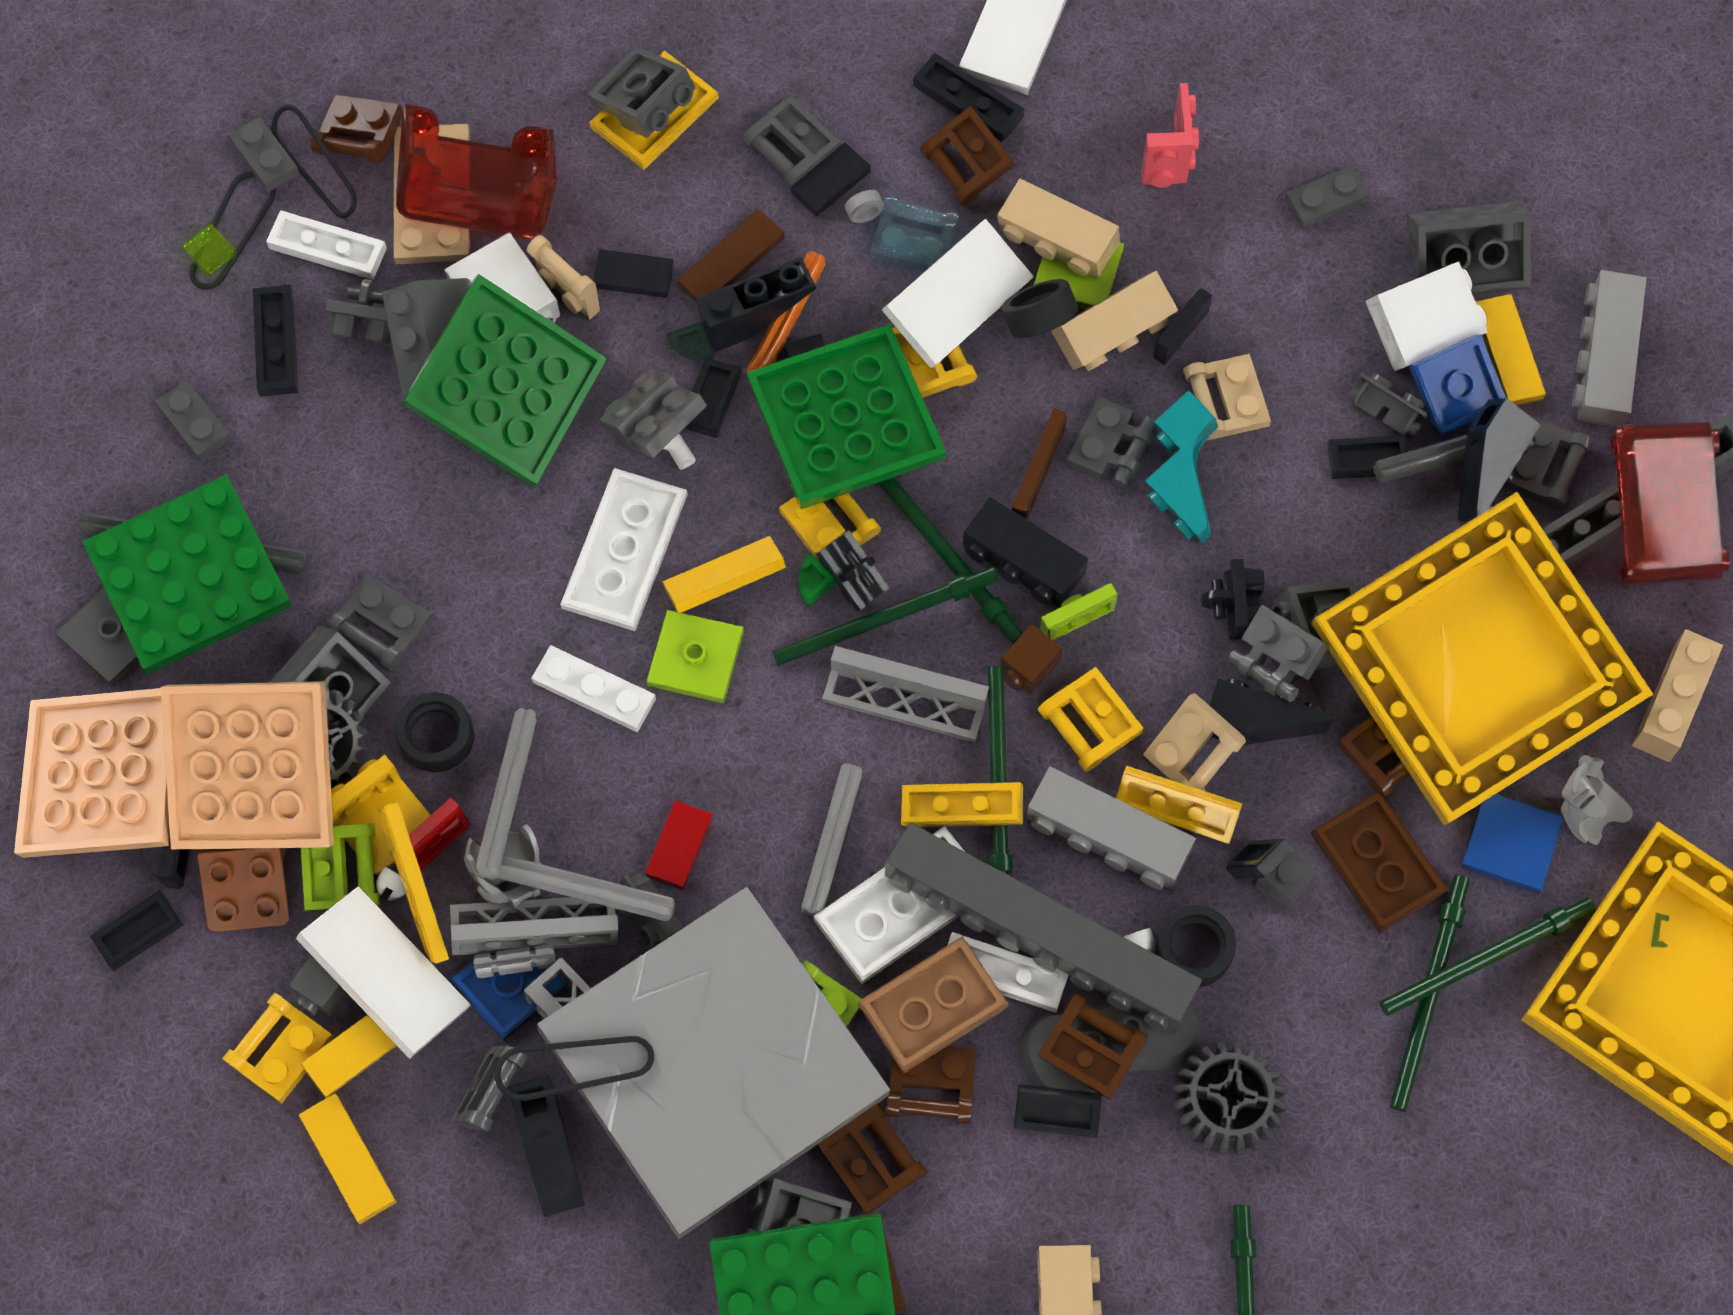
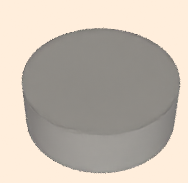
(864, 206)

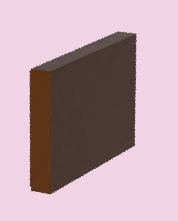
(1379, 862)

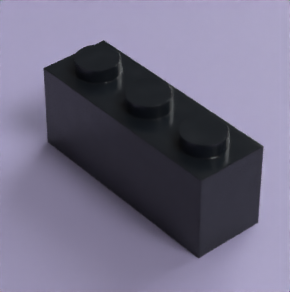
(1024, 553)

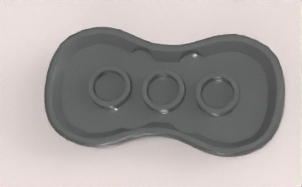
(1160, 1051)

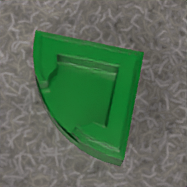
(813, 580)

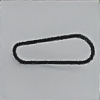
(352, 192)
(245, 240)
(521, 1097)

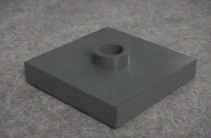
(100, 639)

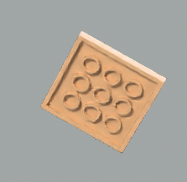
(247, 765)
(94, 775)

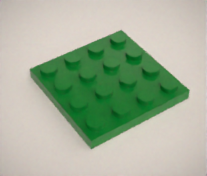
(504, 380)
(845, 416)
(186, 574)
(805, 1270)

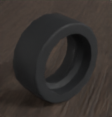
(1040, 308)
(421, 706)
(1213, 920)

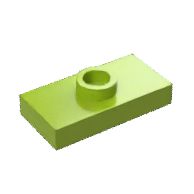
(1079, 611)

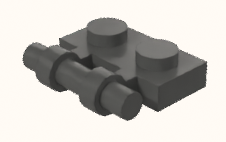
(1100, 438)
(1284, 642)

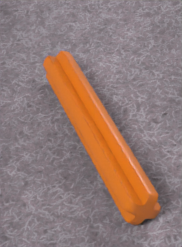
(781, 327)

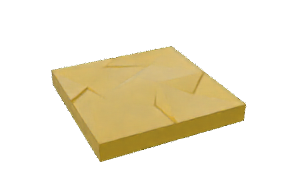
(1481, 658)
(1655, 1014)

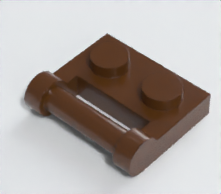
(359, 119)
(977, 148)
(1366, 749)
(1086, 1058)
(946, 1071)
(860, 1166)

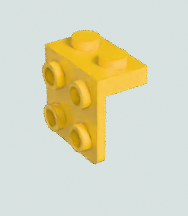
(359, 802)

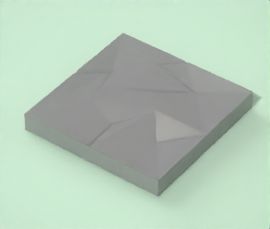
(741, 1069)

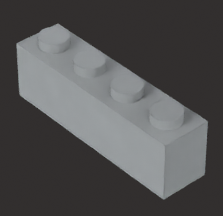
(1610, 348)
(1110, 829)

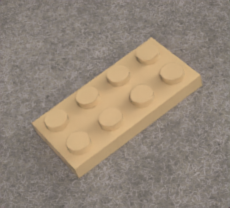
(427, 241)

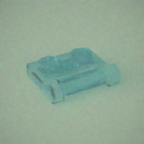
(910, 245)

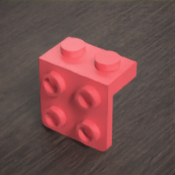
(1172, 154)

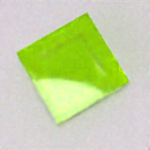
(209, 249)

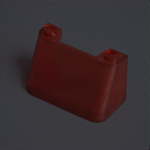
(473, 181)
(1668, 503)

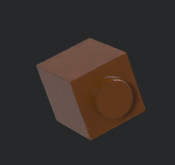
(1030, 660)

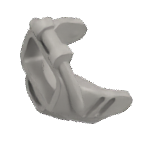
(1591, 802)
(518, 845)

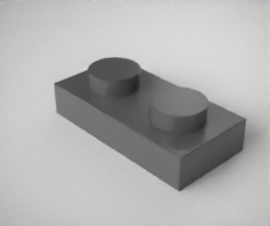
(263, 154)
(1327, 196)
(193, 420)

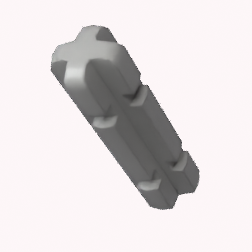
(514, 961)

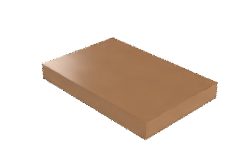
(933, 1004)

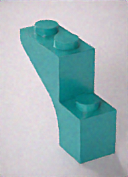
(1176, 482)

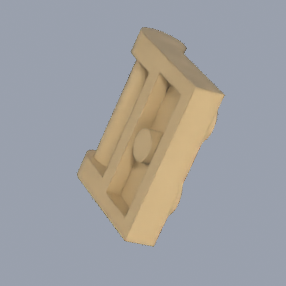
(577, 291)
(1238, 391)
(1186, 736)

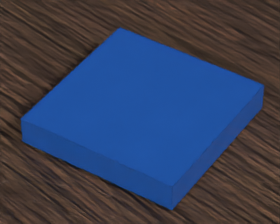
(1456, 384)
(1512, 842)
(502, 997)

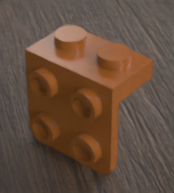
(244, 888)

